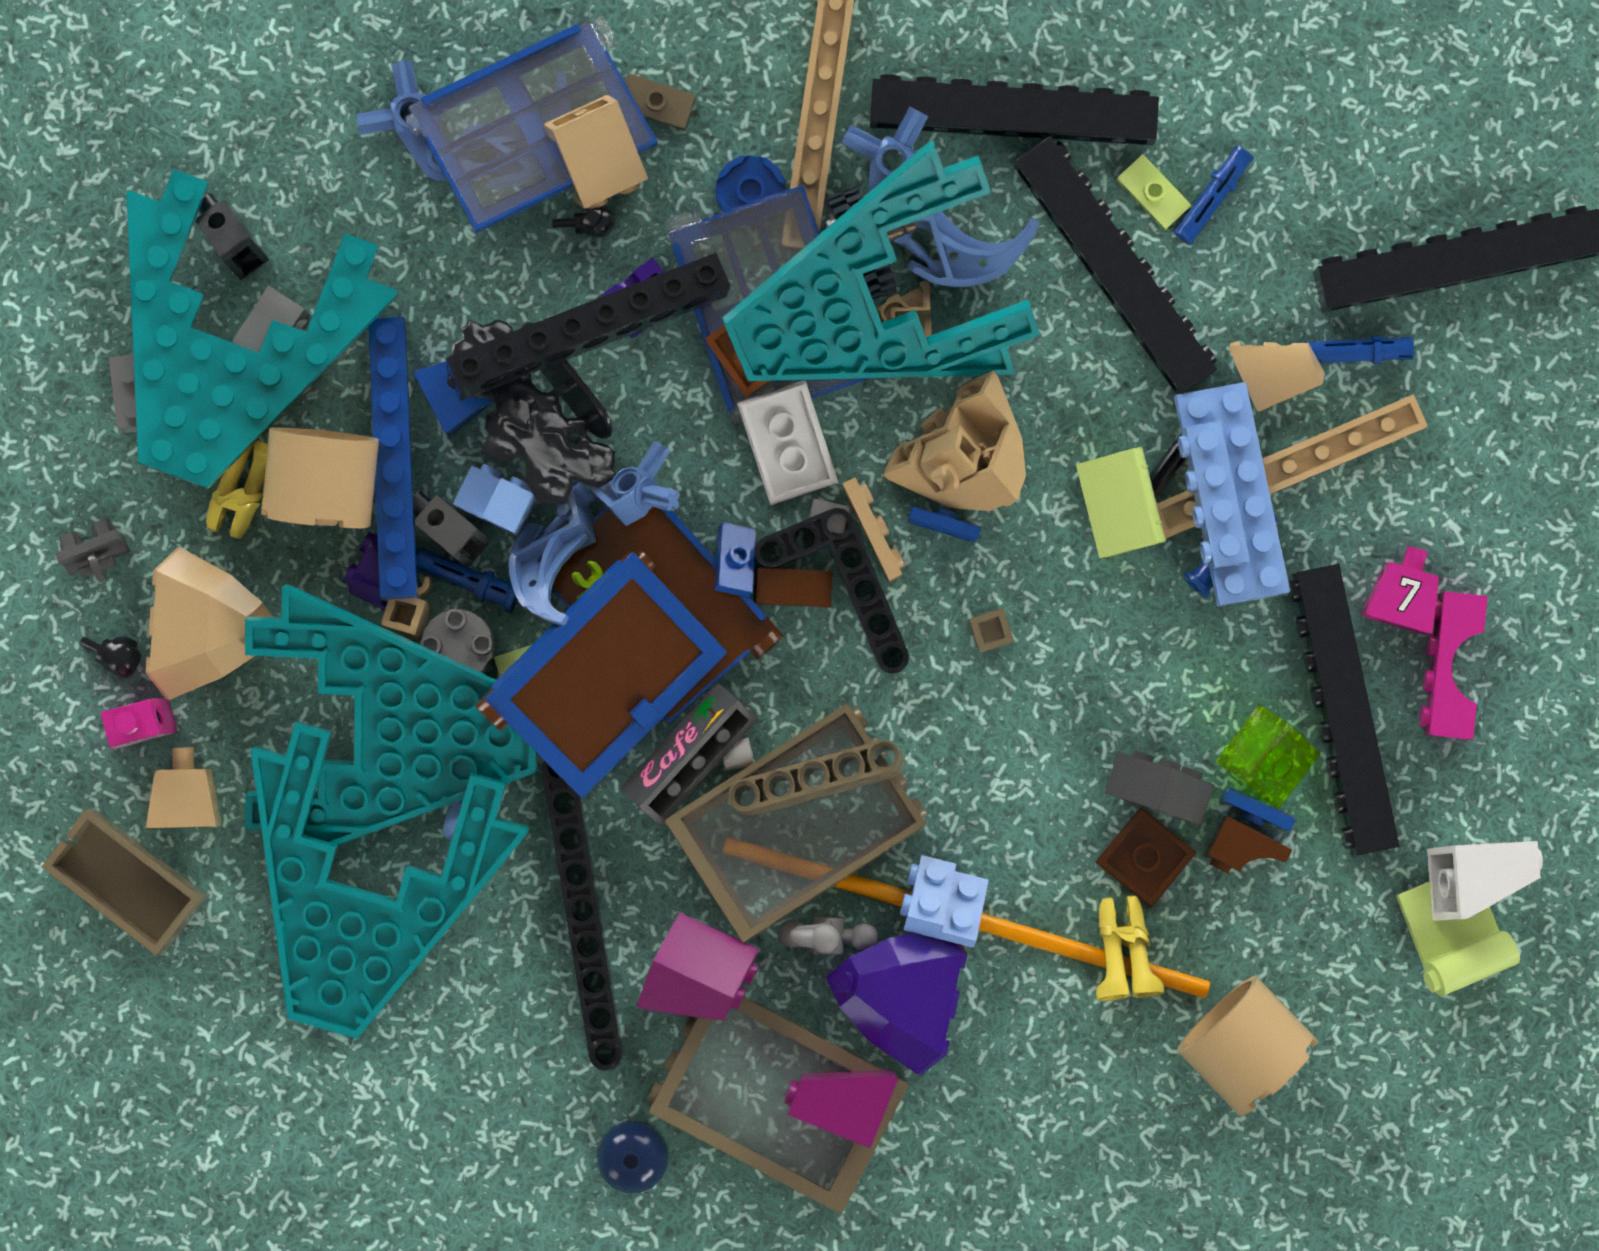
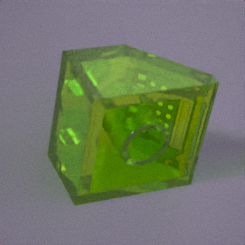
(1268, 757)

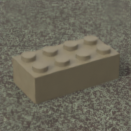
(125, 881)

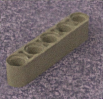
(799, 775)

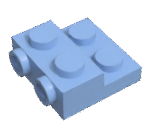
(943, 902)

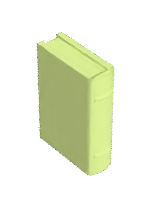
(1121, 502)

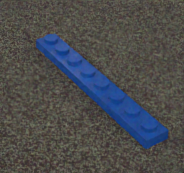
(394, 459)

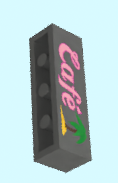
(688, 753)

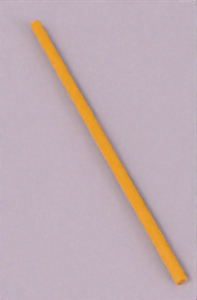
(1033, 937)

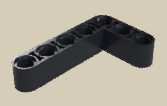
(850, 576)

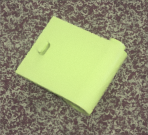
(1455, 950)

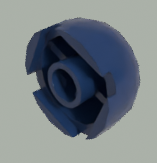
(632, 1157)

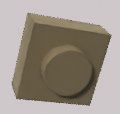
(991, 630)

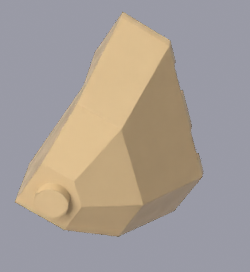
(989, 422)
(196, 623)

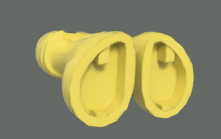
(242, 500)
(1135, 937)

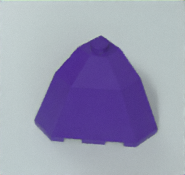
(902, 996)

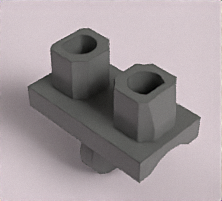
(94, 554)

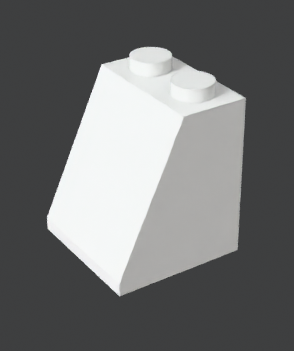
(1479, 875)

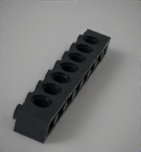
(587, 326)

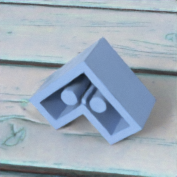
(495, 499)

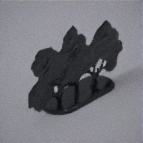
(534, 427)

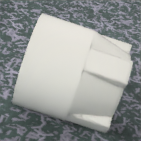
(739, 755)

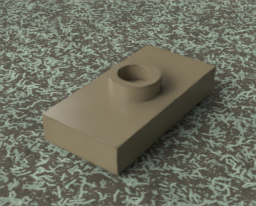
(661, 102)

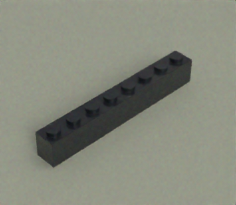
(1017, 111)
(1457, 260)
(1115, 266)
(1344, 709)

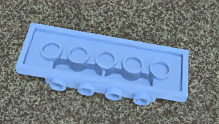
(1230, 494)

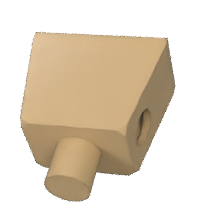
(183, 795)

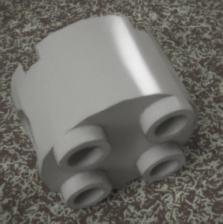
(461, 638)

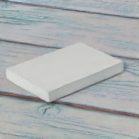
(787, 442)

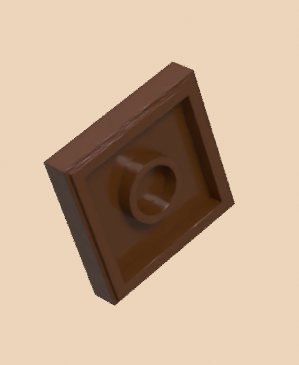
(1145, 857)

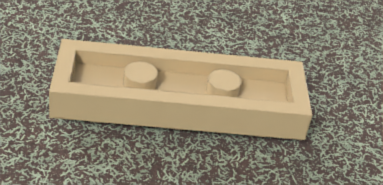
(874, 529)

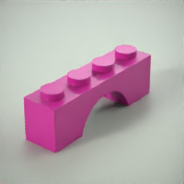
(1447, 709)

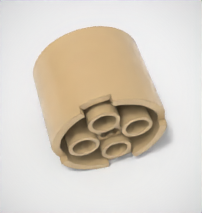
(319, 477)
(1247, 1045)

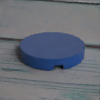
(763, 181)

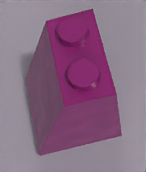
(698, 972)
(842, 1102)

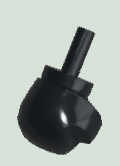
(595, 223)
(117, 656)

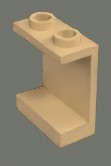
(597, 151)

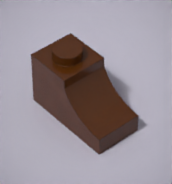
(1239, 844)

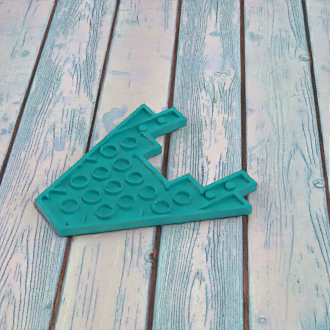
(411, 720)

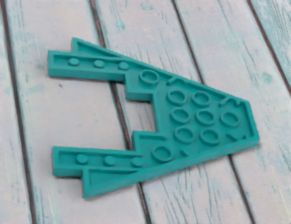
(819, 313)
(206, 396)
(346, 945)

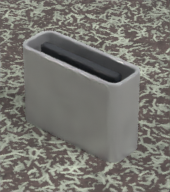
(836, 523)

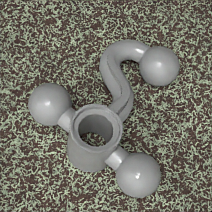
(827, 935)

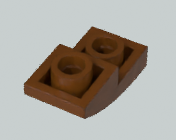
(793, 587)

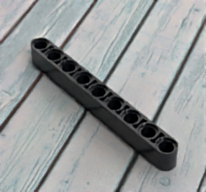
(578, 928)

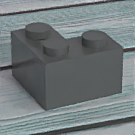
(1160, 786)

